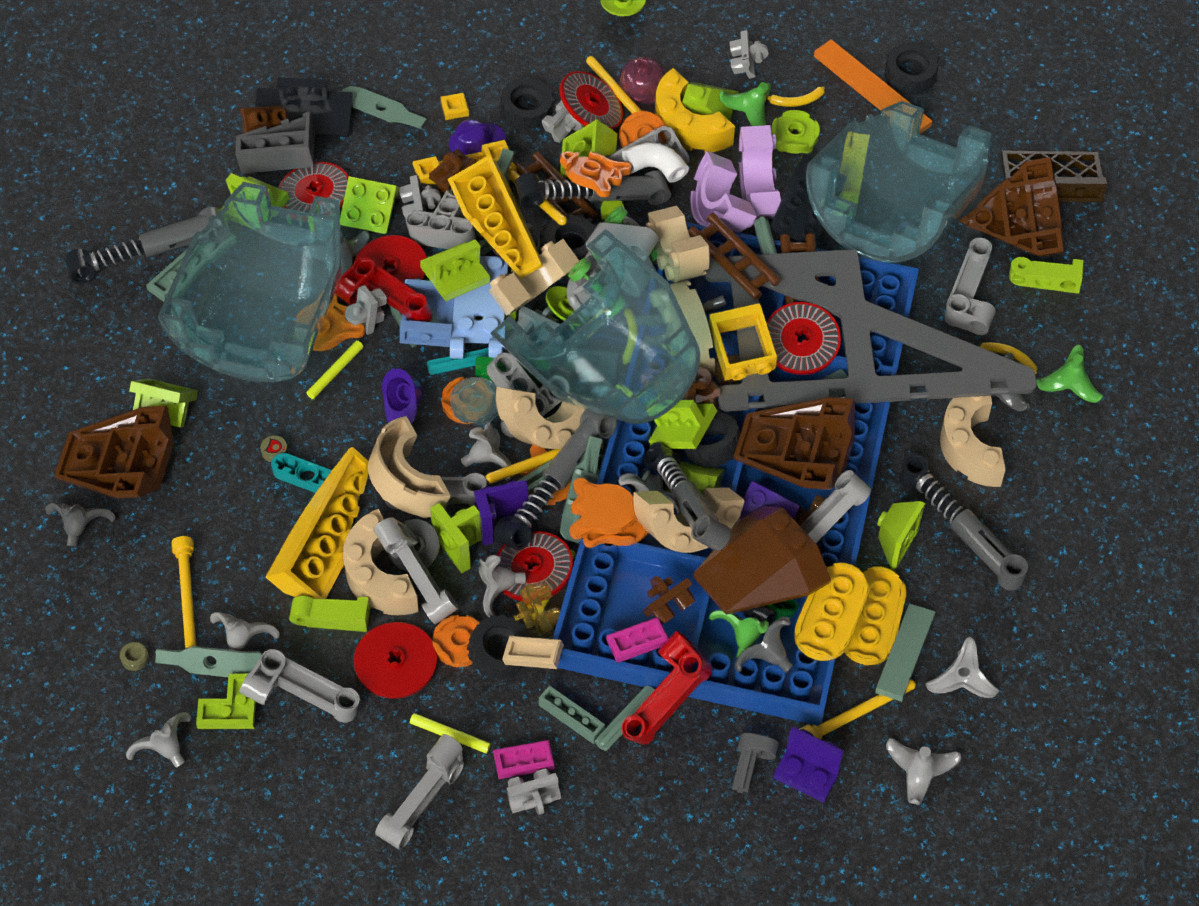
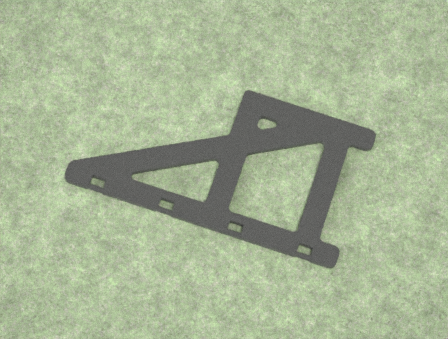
(857, 322)

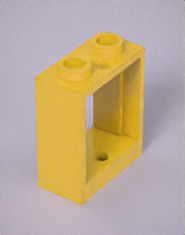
(739, 319)

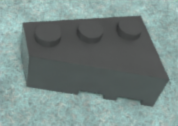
(278, 147)

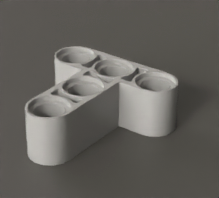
(444, 227)
(637, 238)
(516, 374)

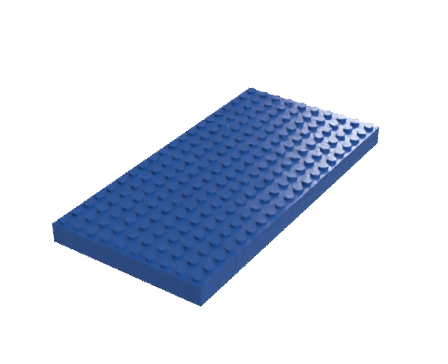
(612, 581)

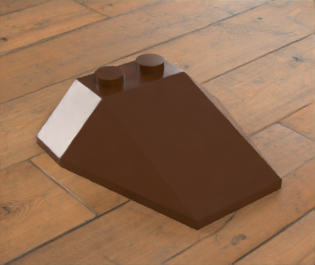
(800, 441)
(120, 454)
(763, 563)

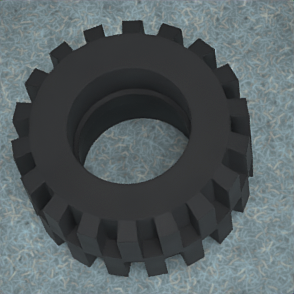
(574, 232)

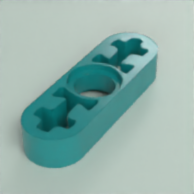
(299, 466)

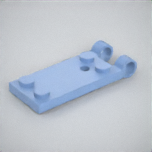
(474, 304)

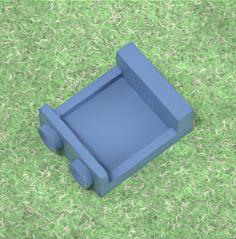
(439, 329)

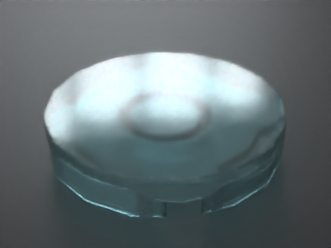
(474, 400)

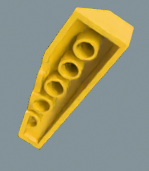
(495, 214)
(315, 545)

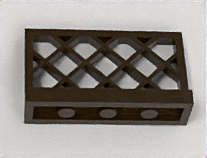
(1071, 188)

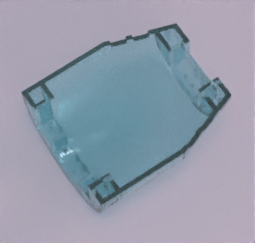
(890, 187)
(256, 286)
(621, 349)

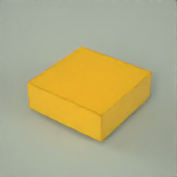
(454, 106)

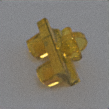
(533, 597)

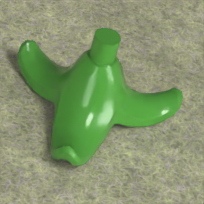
(750, 102)
(1071, 376)
(746, 630)

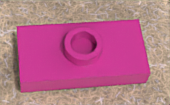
(637, 639)
(523, 759)

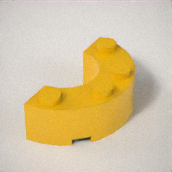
(692, 130)

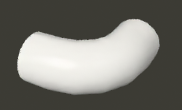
(656, 156)

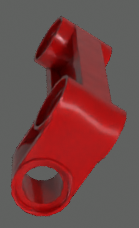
(398, 295)
(671, 692)

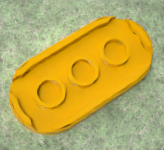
(832, 613)
(879, 618)

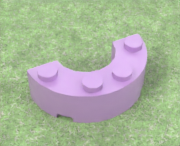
(756, 170)
(713, 194)

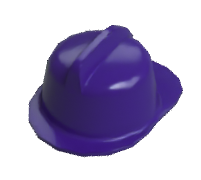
(473, 134)
(401, 395)

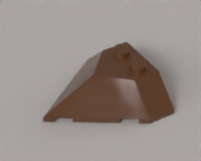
(1023, 210)

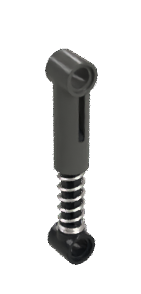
(649, 187)
(83, 265)
(695, 509)
(965, 524)
(516, 531)

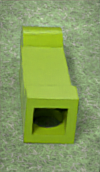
(1047, 275)
(331, 613)

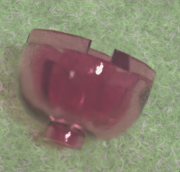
(640, 78)

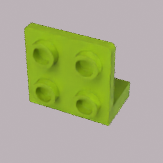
(368, 205)

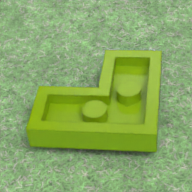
(228, 713)

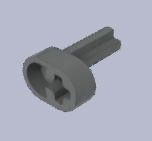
(752, 747)

